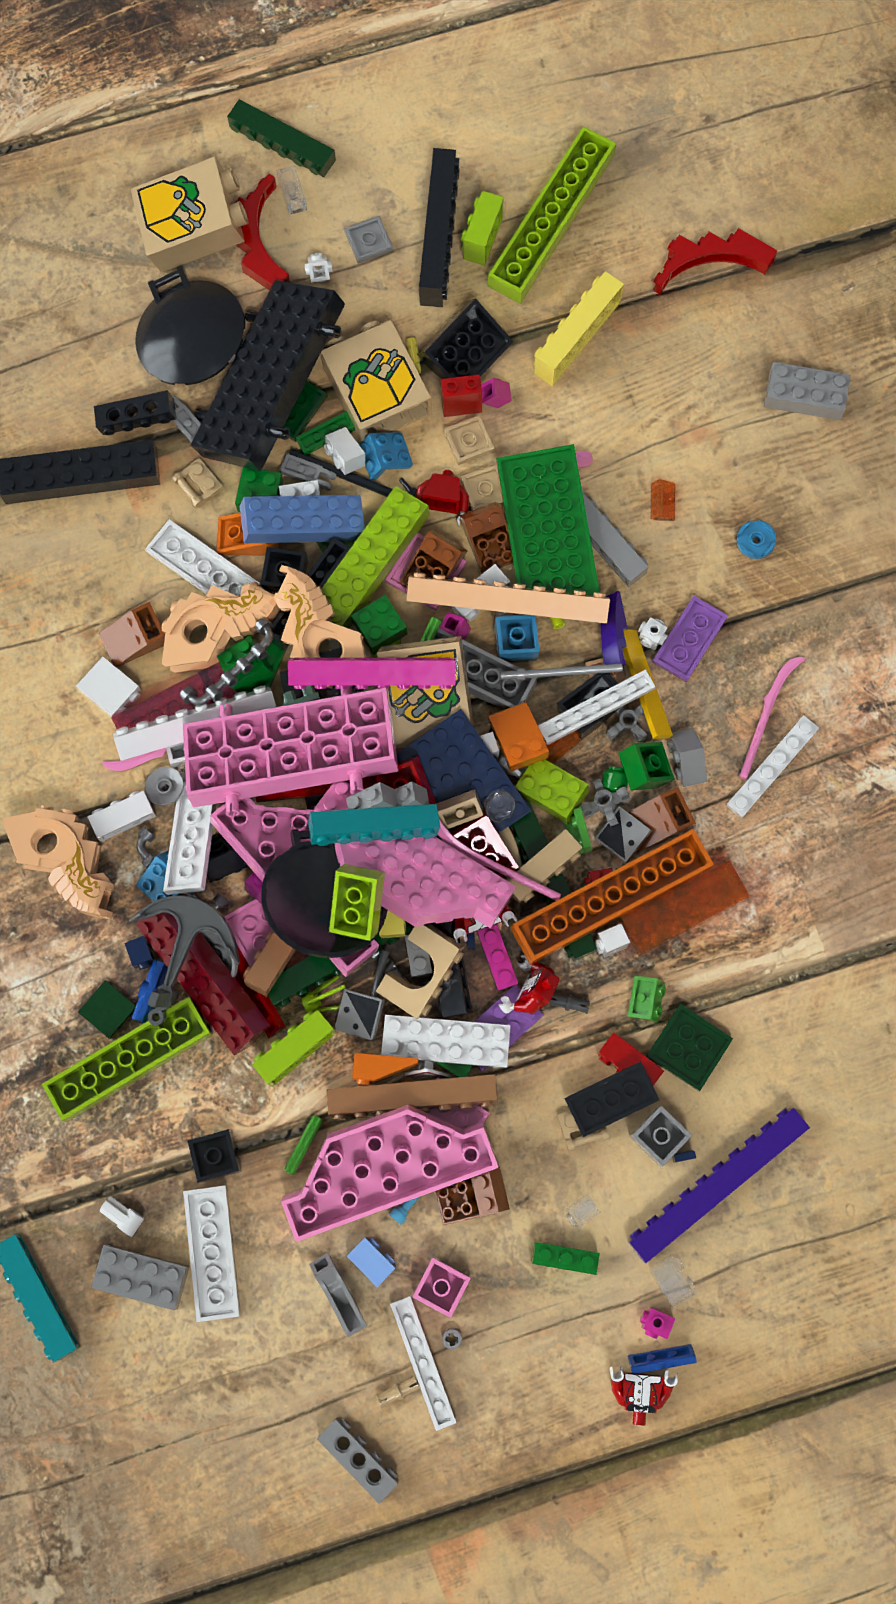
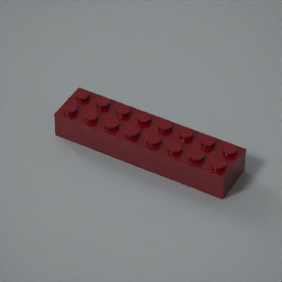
(209, 984)

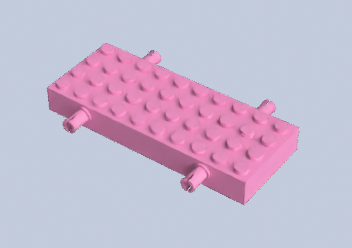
(289, 748)

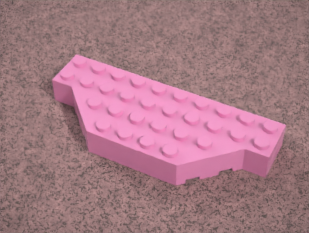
(260, 837)
(423, 876)
(383, 1166)

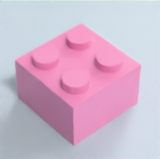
(441, 1287)

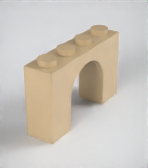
(444, 953)

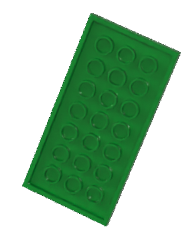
(548, 520)

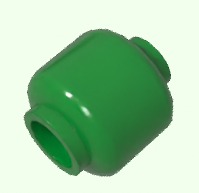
(614, 779)

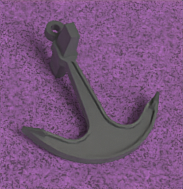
(192, 917)

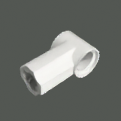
(126, 1219)

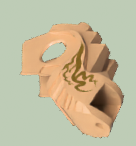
(224, 617)
(311, 619)
(71, 862)

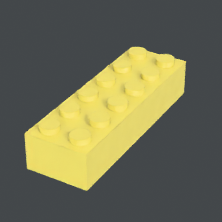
(578, 328)

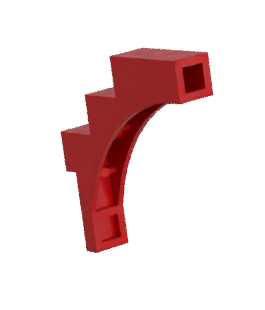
(738, 249)
(257, 262)

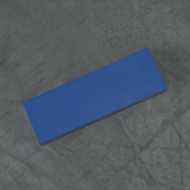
(662, 1359)

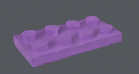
(690, 639)
(518, 1021)

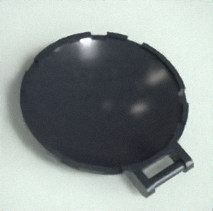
(189, 330)
(300, 897)

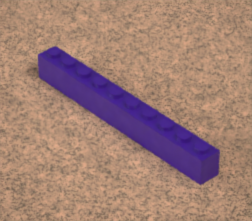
(718, 1185)

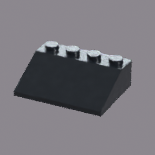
(466, 343)

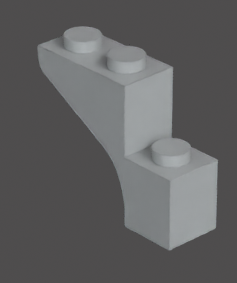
(385, 796)
(338, 1294)

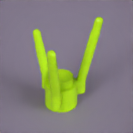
(313, 1001)

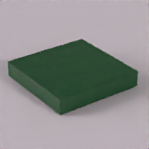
(107, 1009)

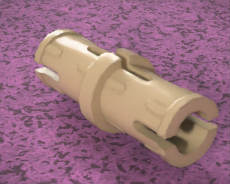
(397, 1392)

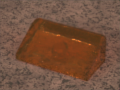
(663, 500)
(562, 746)

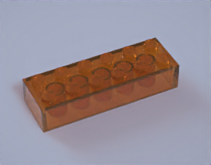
(684, 908)

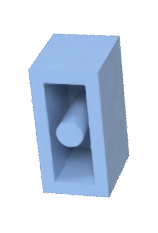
(372, 1261)

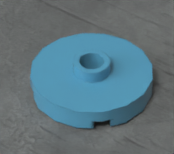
(756, 530)

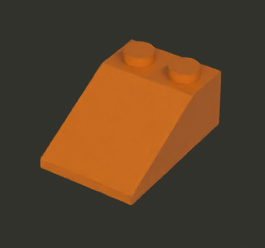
(231, 540)
(519, 737)
(376, 1068)

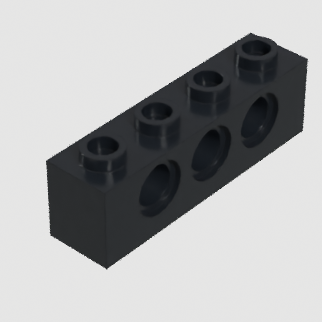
(125, 409)

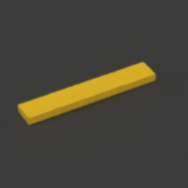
(651, 701)

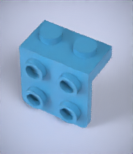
(385, 452)
(154, 877)

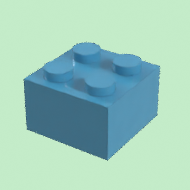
(516, 638)

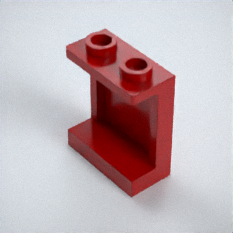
(461, 395)

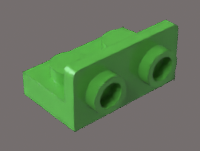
(578, 830)
(646, 998)

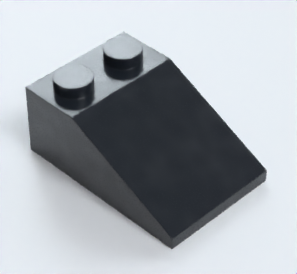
(589, 689)

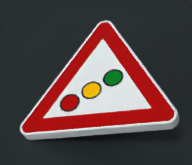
(426, 1070)

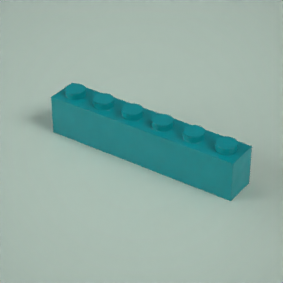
(373, 824)
(36, 1299)

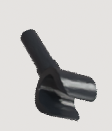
(411, 490)

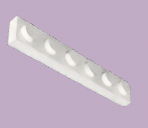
(596, 707)
(772, 767)
(423, 1363)

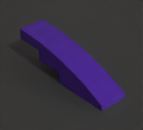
(612, 632)

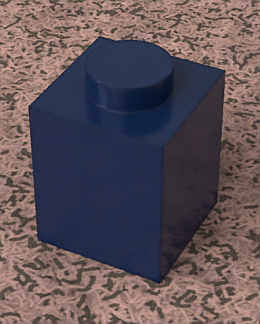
(139, 953)

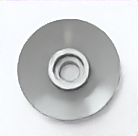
(158, 781)

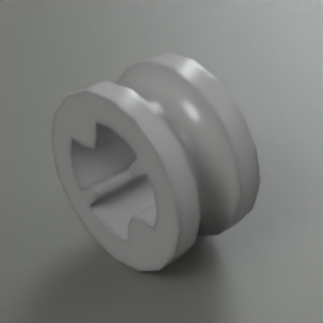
(447, 1343)

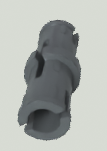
(569, 1002)

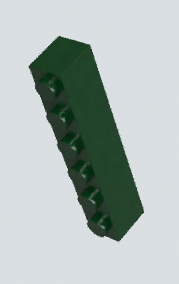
(281, 138)

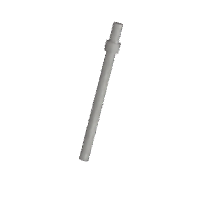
(521, 673)

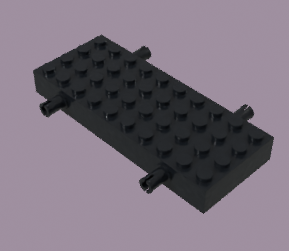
(268, 374)

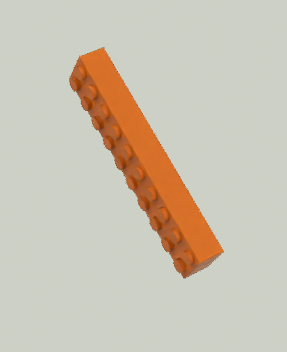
(611, 896)

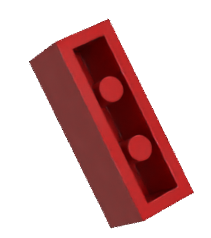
(623, 1055)

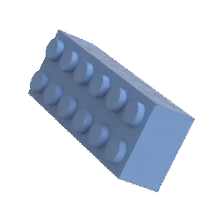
(301, 518)

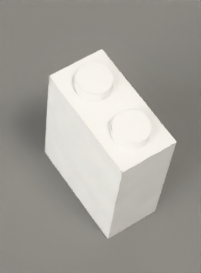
(109, 688)

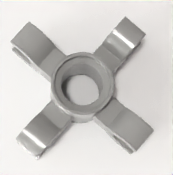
(638, 733)
(608, 808)

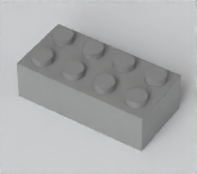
(807, 391)
(140, 1277)

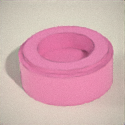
(584, 458)

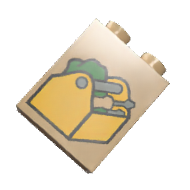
(189, 214)
(376, 380)
(420, 710)

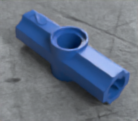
(154, 979)

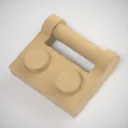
(202, 478)
(569, 1125)

